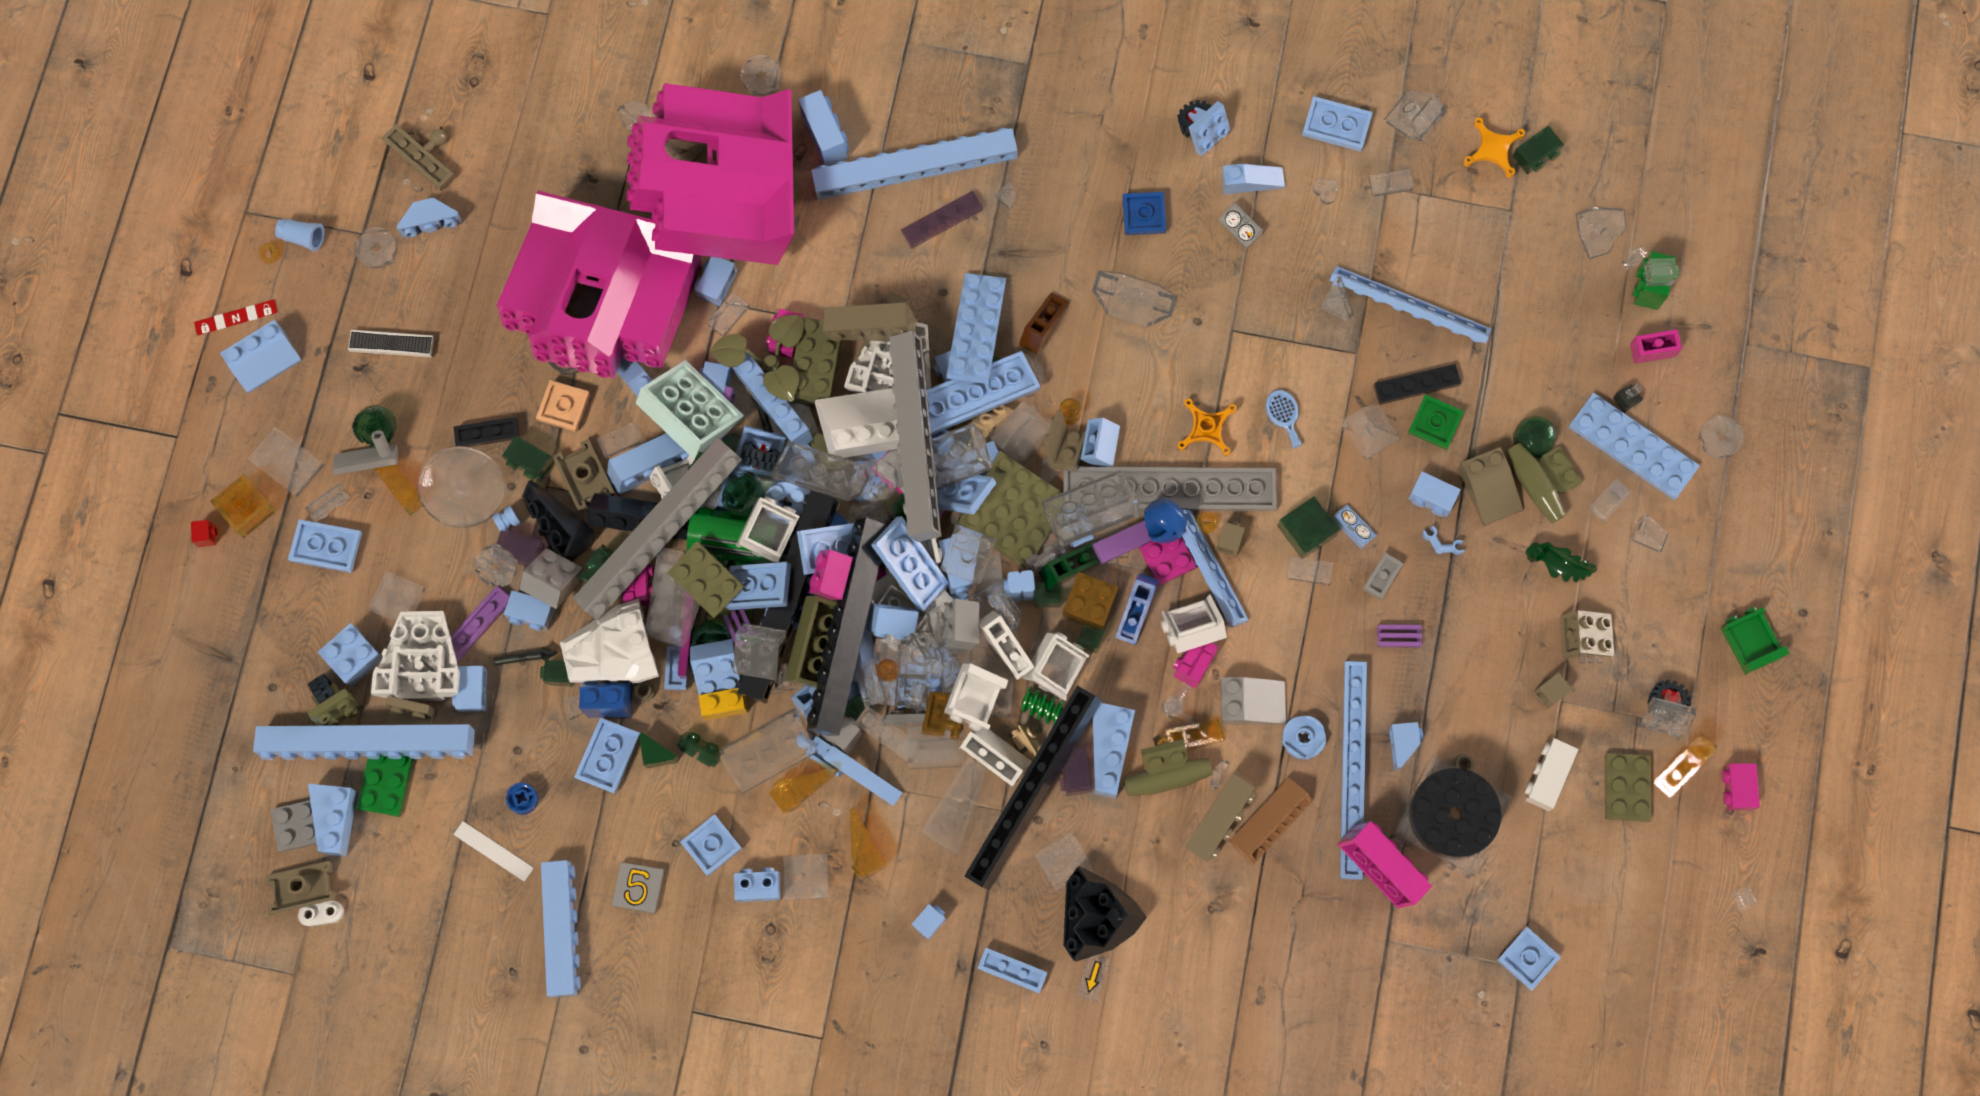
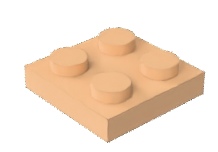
(563, 406)

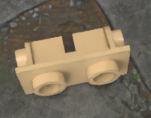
(992, 419)
(1026, 738)

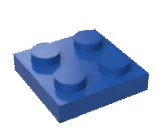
(1144, 213)

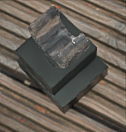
(1628, 397)

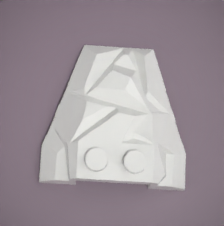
(872, 367)
(611, 648)
(418, 660)

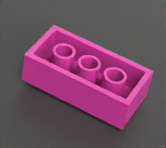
(1385, 864)

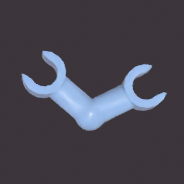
(1438, 547)

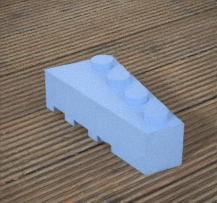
(637, 464)
(1110, 739)

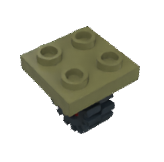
(331, 702)

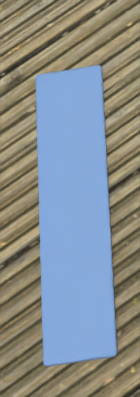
(862, 775)

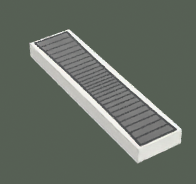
(391, 343)

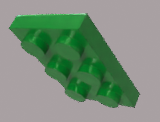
(384, 785)

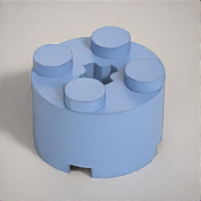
(795, 493)

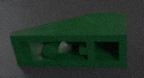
(1068, 566)

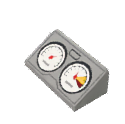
(1240, 225)

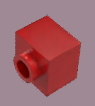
(203, 533)

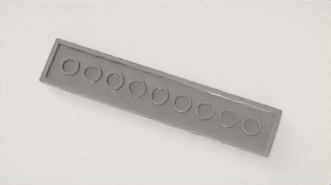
(1191, 487)

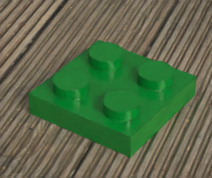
(1435, 422)

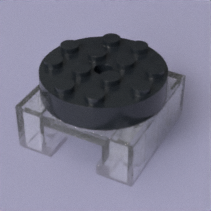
(1428, 821)

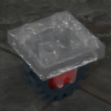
(1668, 709)

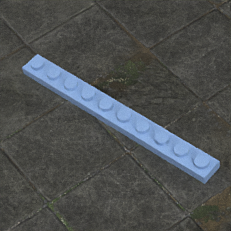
(1353, 758)

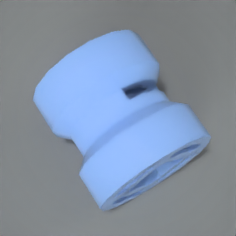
(505, 519)

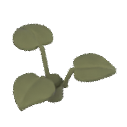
(778, 380)

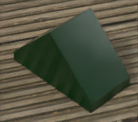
(655, 754)

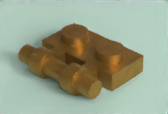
(936, 720)

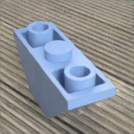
(427, 217)

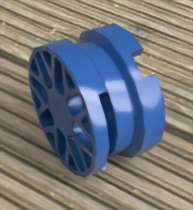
(521, 798)

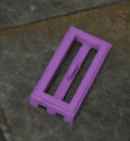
(735, 617)
(1418, 635)

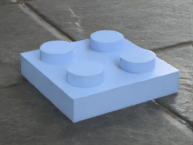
(711, 845)
(1528, 958)

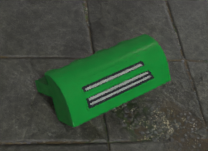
(722, 532)

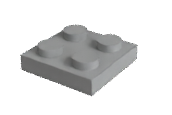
(293, 826)

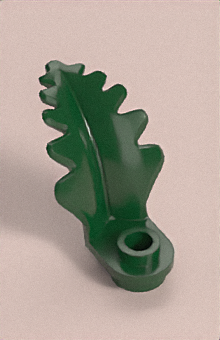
(1560, 561)

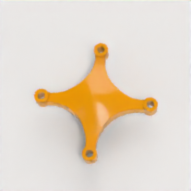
(1494, 148)
(1207, 427)

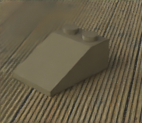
(1490, 486)

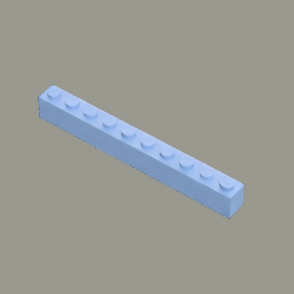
(914, 163)
(364, 740)

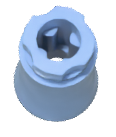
(301, 233)

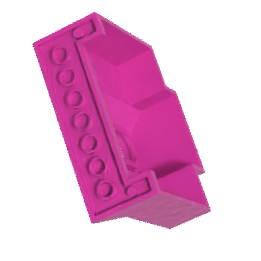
(729, 205)
(640, 285)

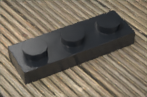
(486, 432)

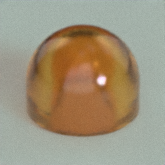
(881, 670)

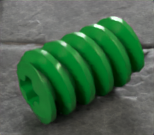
(1041, 706)

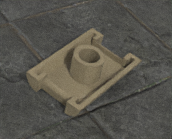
(583, 488)
(314, 888)

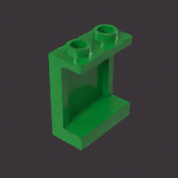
(1753, 640)

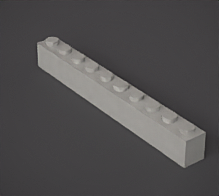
(914, 437)
(657, 529)

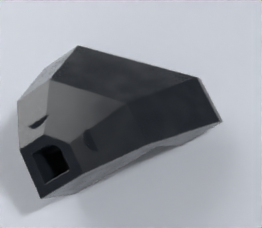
(1097, 915)

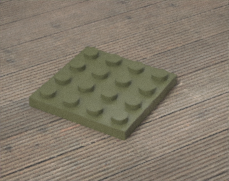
(1013, 510)

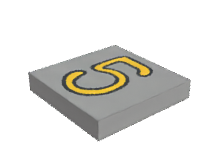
(638, 887)

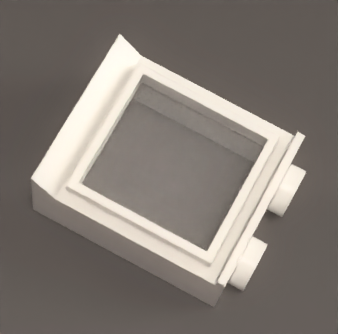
(768, 529)
(1193, 625)
(1056, 665)

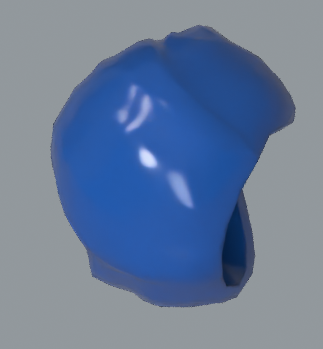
(1164, 521)

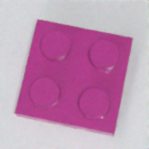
(1167, 560)

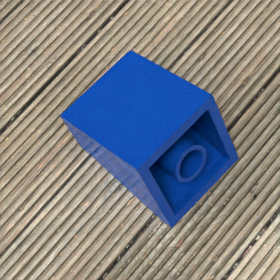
(606, 699)

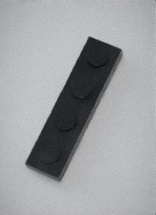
(1417, 384)

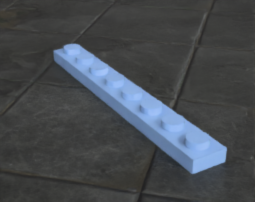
(1417, 307)

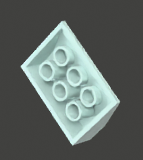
(688, 408)

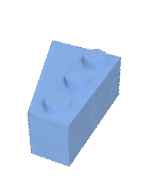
(332, 817)

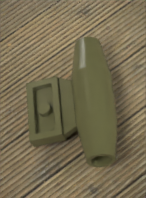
(1544, 478)
(1166, 770)

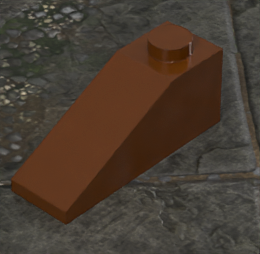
(1043, 323)

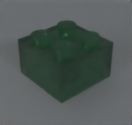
(1308, 527)

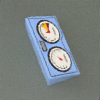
(1354, 527)

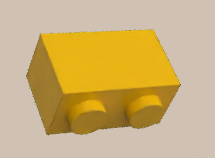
(722, 704)

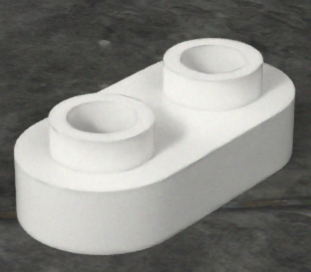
(320, 914)

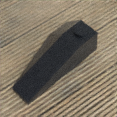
(562, 528)

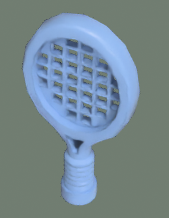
(1292, 434)

